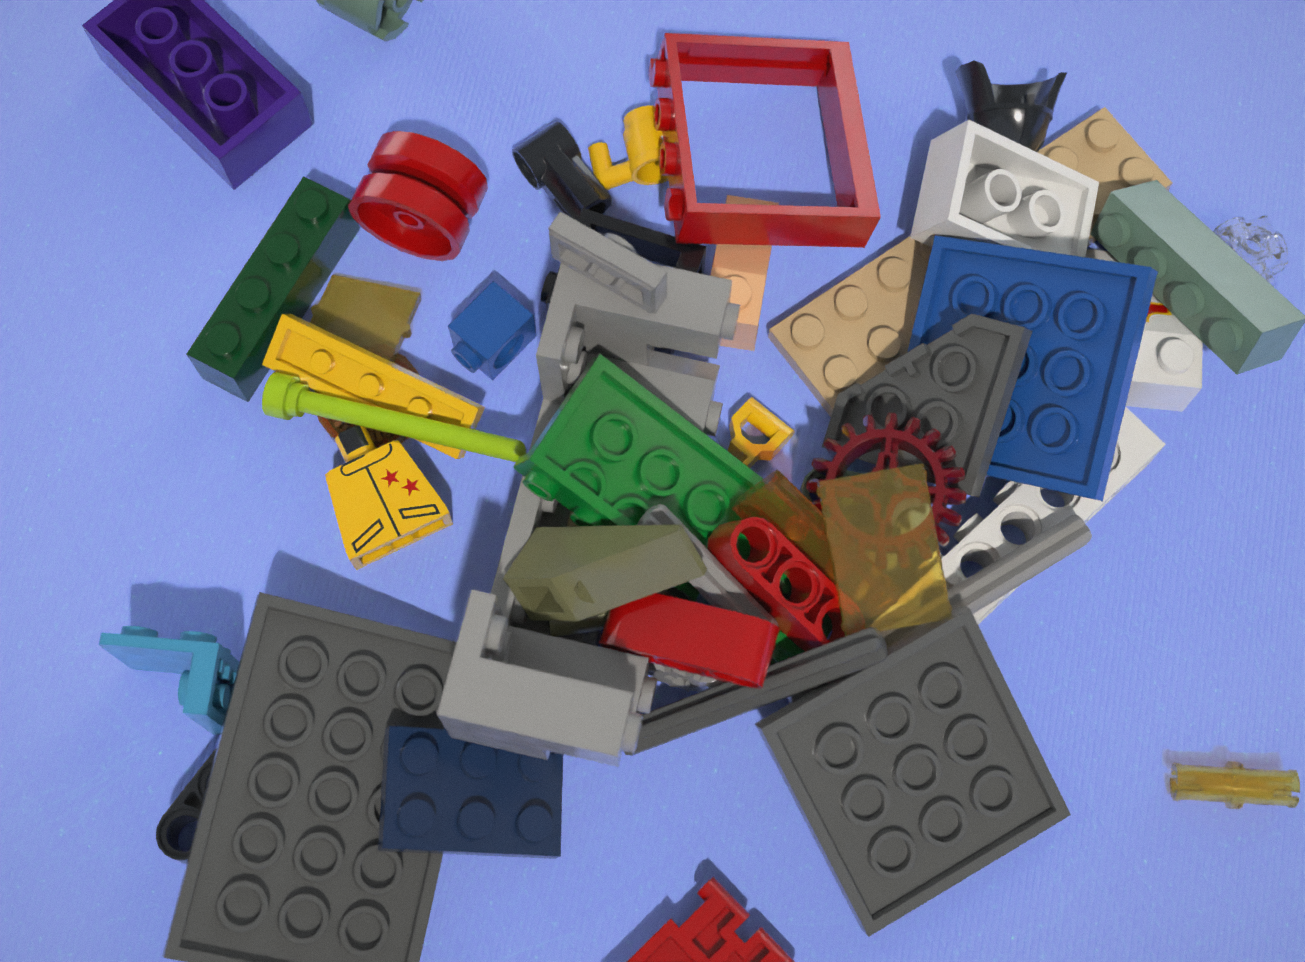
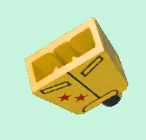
(381, 498)

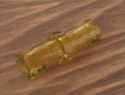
(1234, 785)

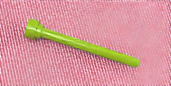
(287, 398)

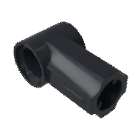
(556, 165)

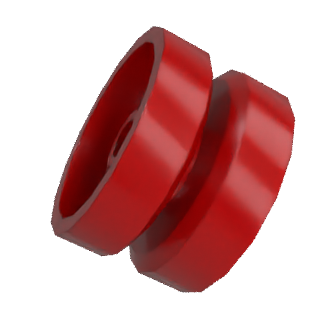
(418, 196)

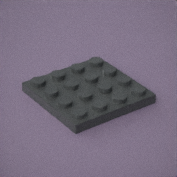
(914, 770)

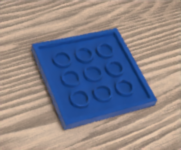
(1078, 361)

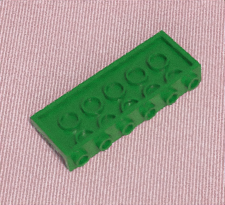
(625, 450)

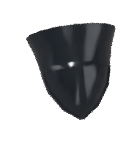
(1012, 111)

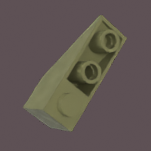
(599, 568)

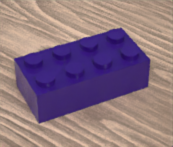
(201, 81)

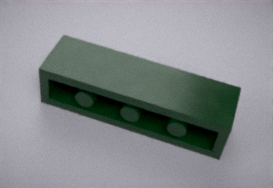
(276, 280)

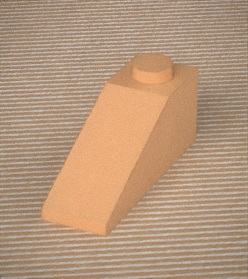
(748, 270)

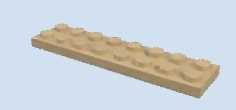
(871, 313)

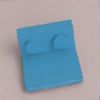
(204, 668)

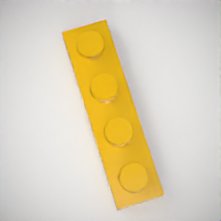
(358, 375)

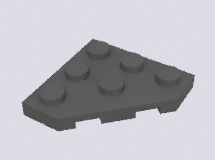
(950, 385)

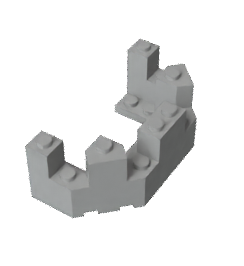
(507, 674)

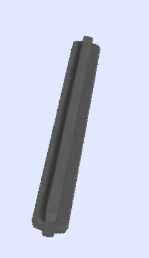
(782, 681)

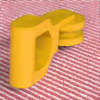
(765, 422)

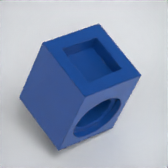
(491, 331)

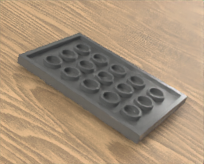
(294, 797)

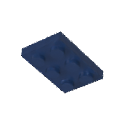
(467, 797)

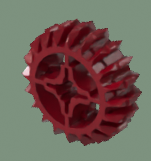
(890, 442)

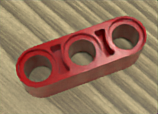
(760, 575)
(693, 638)

